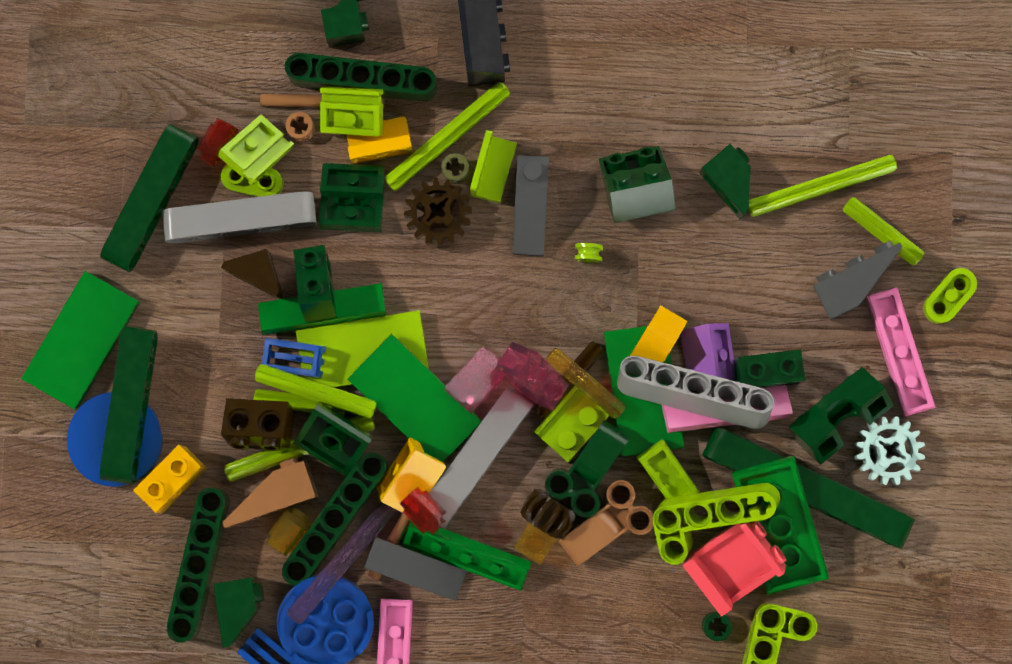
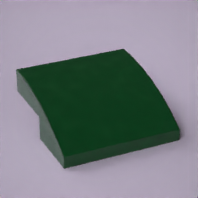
(352, 197)

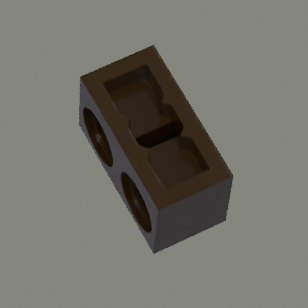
(260, 416)

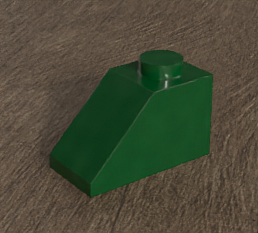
(730, 178)
(236, 606)

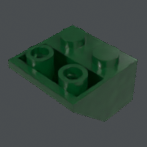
(637, 184)

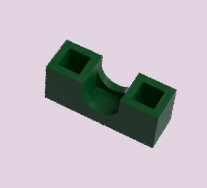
(344, 23)
(855, 397)

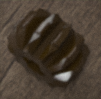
(548, 514)

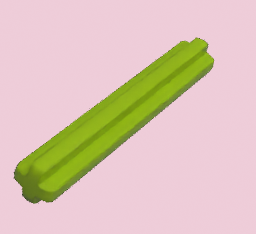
(315, 391)

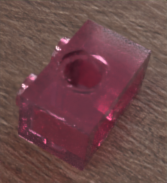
(531, 376)

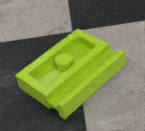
(351, 111)
(255, 149)
(571, 424)

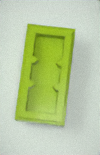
(666, 471)

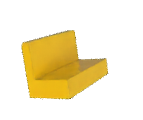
(392, 143)
(409, 470)

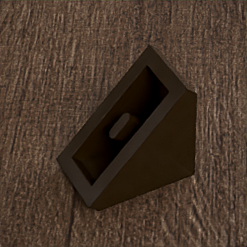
(257, 271)

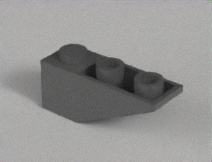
(849, 288)

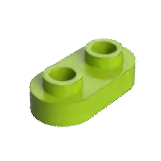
(256, 190)
(949, 297)

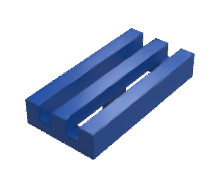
(316, 361)
(259, 633)

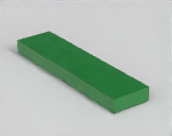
(351, 305)
(469, 555)

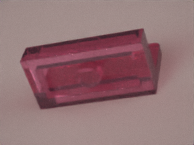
(475, 380)

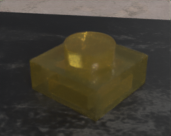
(534, 543)

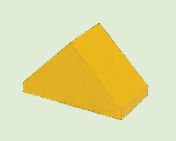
(660, 335)

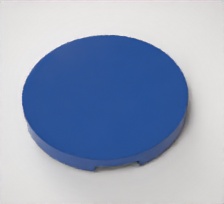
(87, 438)
(333, 630)

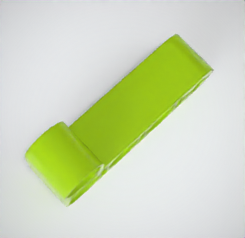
(717, 516)
(774, 634)

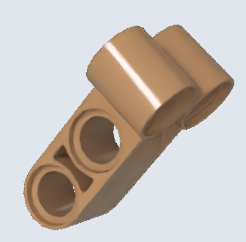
(604, 526)

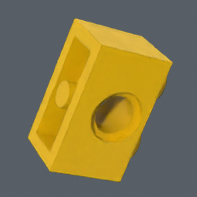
(170, 479)

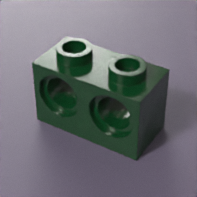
(315, 283)
(771, 369)

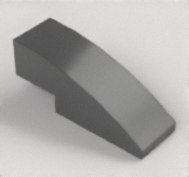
(415, 569)

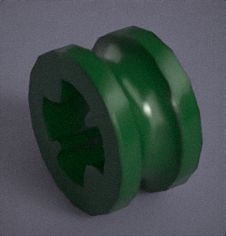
(710, 633)

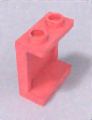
(734, 564)

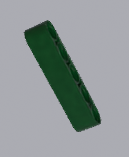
(350, 67)
(149, 197)
(128, 405)
(321, 526)
(187, 576)

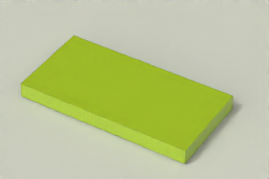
(354, 341)

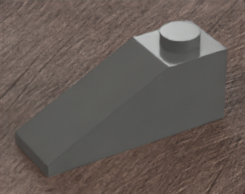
(530, 205)

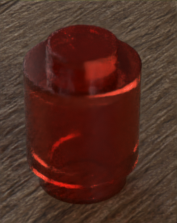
(214, 139)
(423, 511)

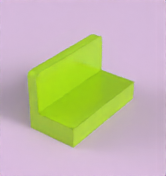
(492, 168)

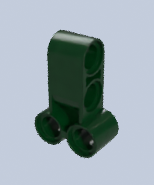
(590, 468)

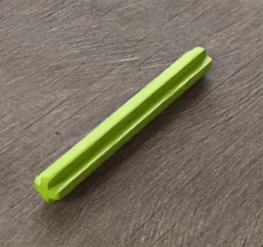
(447, 136)
(822, 185)
(267, 459)

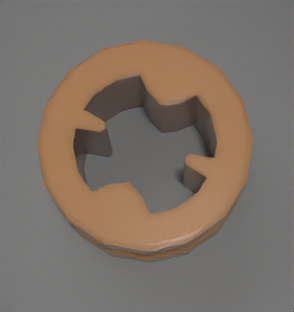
(306, 135)

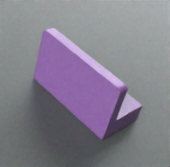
(709, 350)

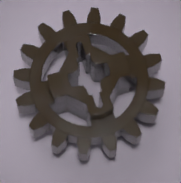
(447, 201)

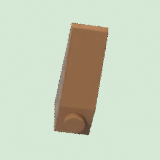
(280, 490)

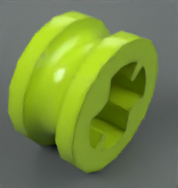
(588, 252)

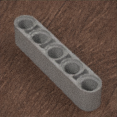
(239, 217)
(711, 390)
(480, 451)

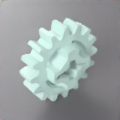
(897, 439)

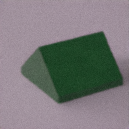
(333, 439)

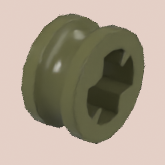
(448, 173)

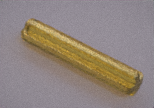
(585, 383)

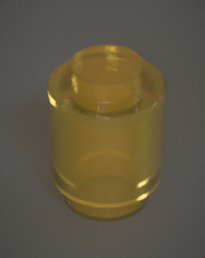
(288, 530)

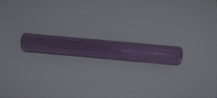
(340, 563)

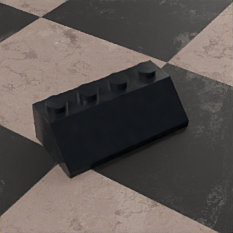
(483, 41)

